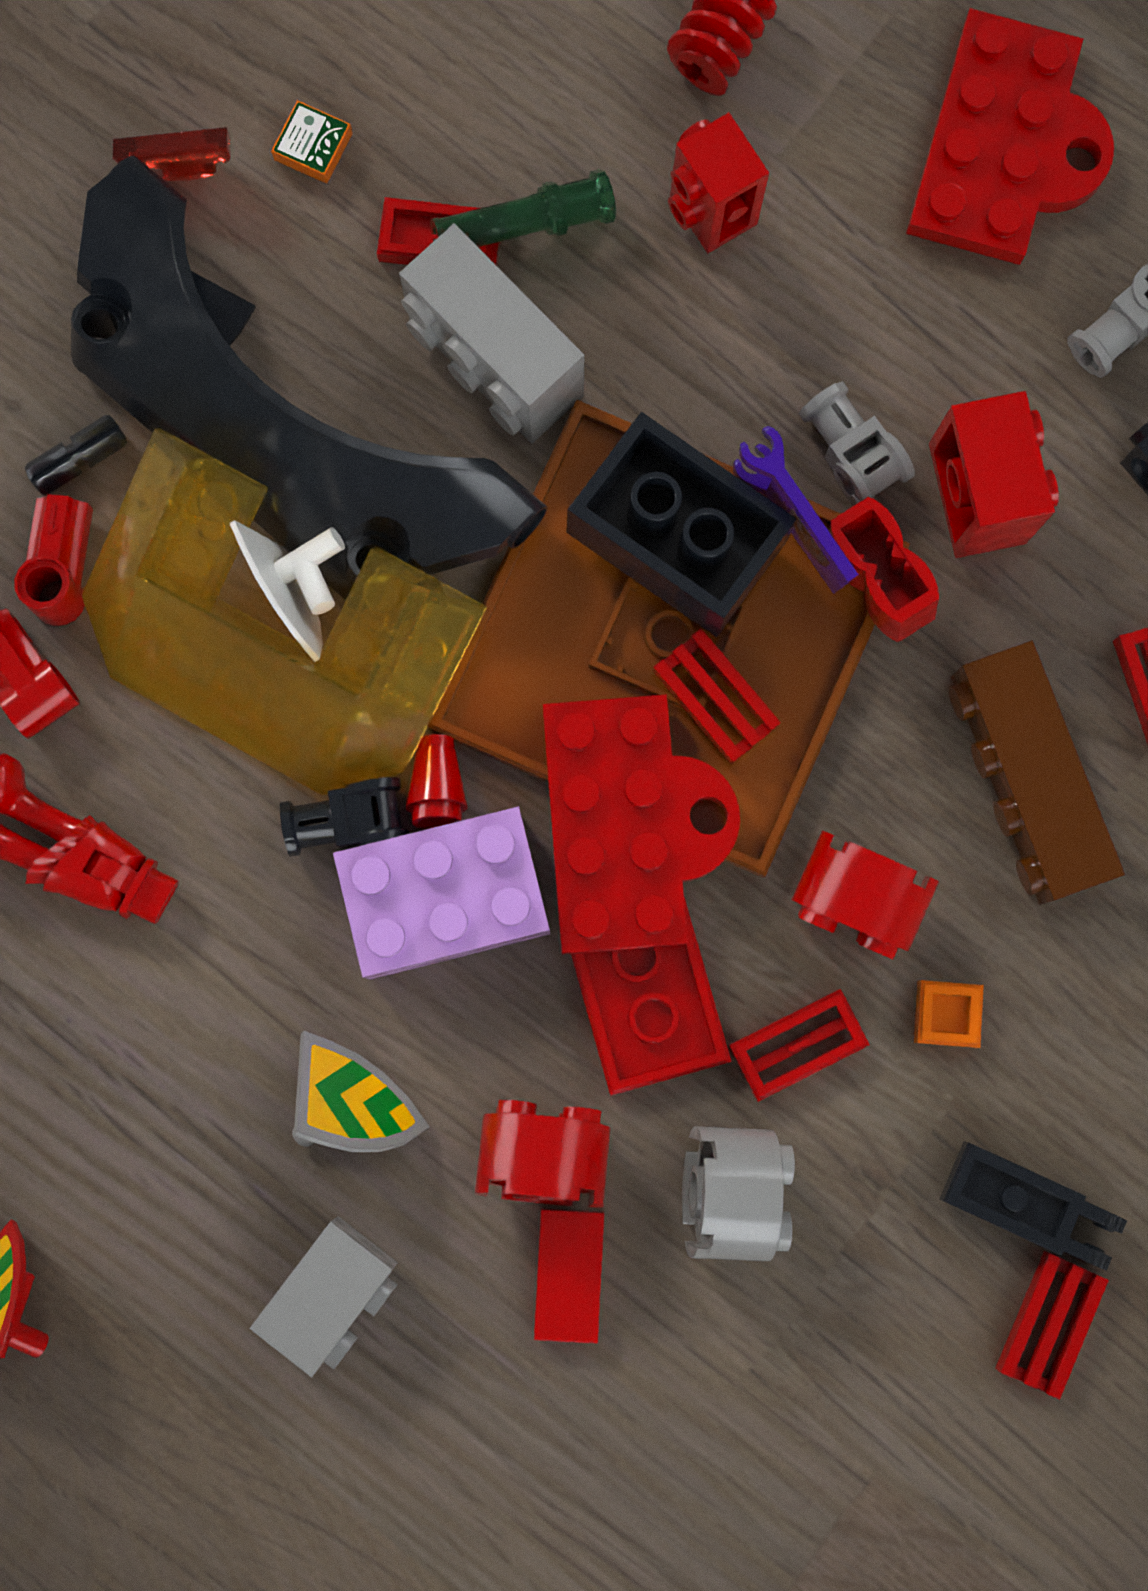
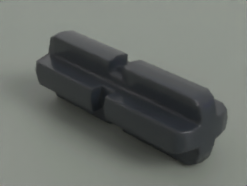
(87, 447)

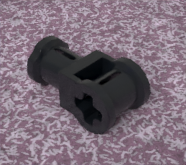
(348, 815)

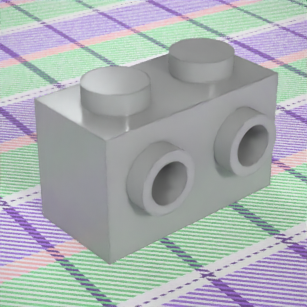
(325, 1296)

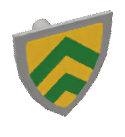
(349, 1101)

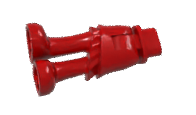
(87, 860)

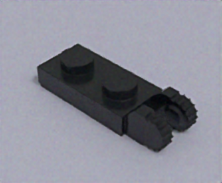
(1025, 1203)

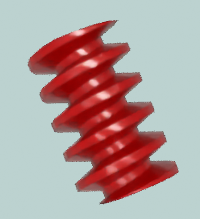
(714, 39)

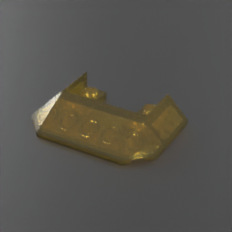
(182, 647)

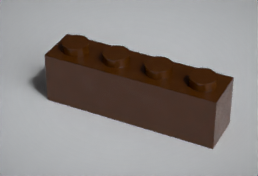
(1034, 773)

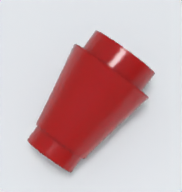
(436, 784)

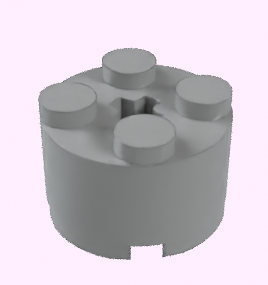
(737, 1194)

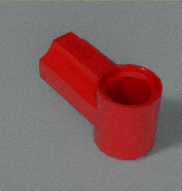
(56, 554)
(30, 687)

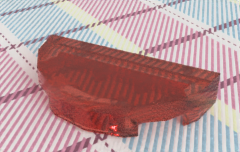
(178, 154)

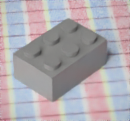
(491, 335)

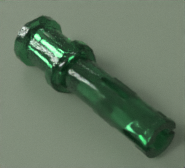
(549, 209)

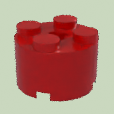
(865, 894)
(543, 1155)

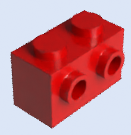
(716, 182)

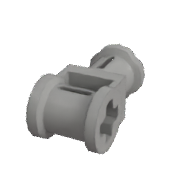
(1115, 331)
(859, 451)

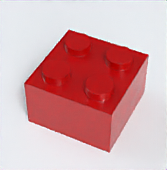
(993, 474)

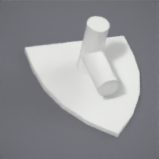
(293, 580)

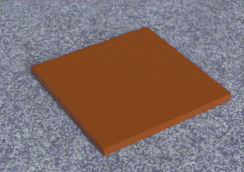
(583, 630)

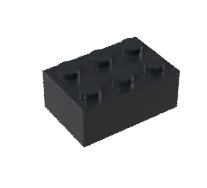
(679, 524)

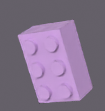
(441, 893)

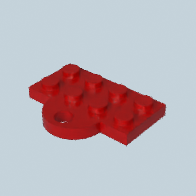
(1007, 139)
(626, 823)

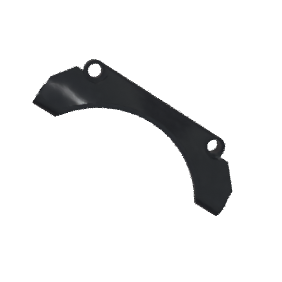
(181, 376)

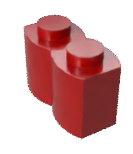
(895, 581)

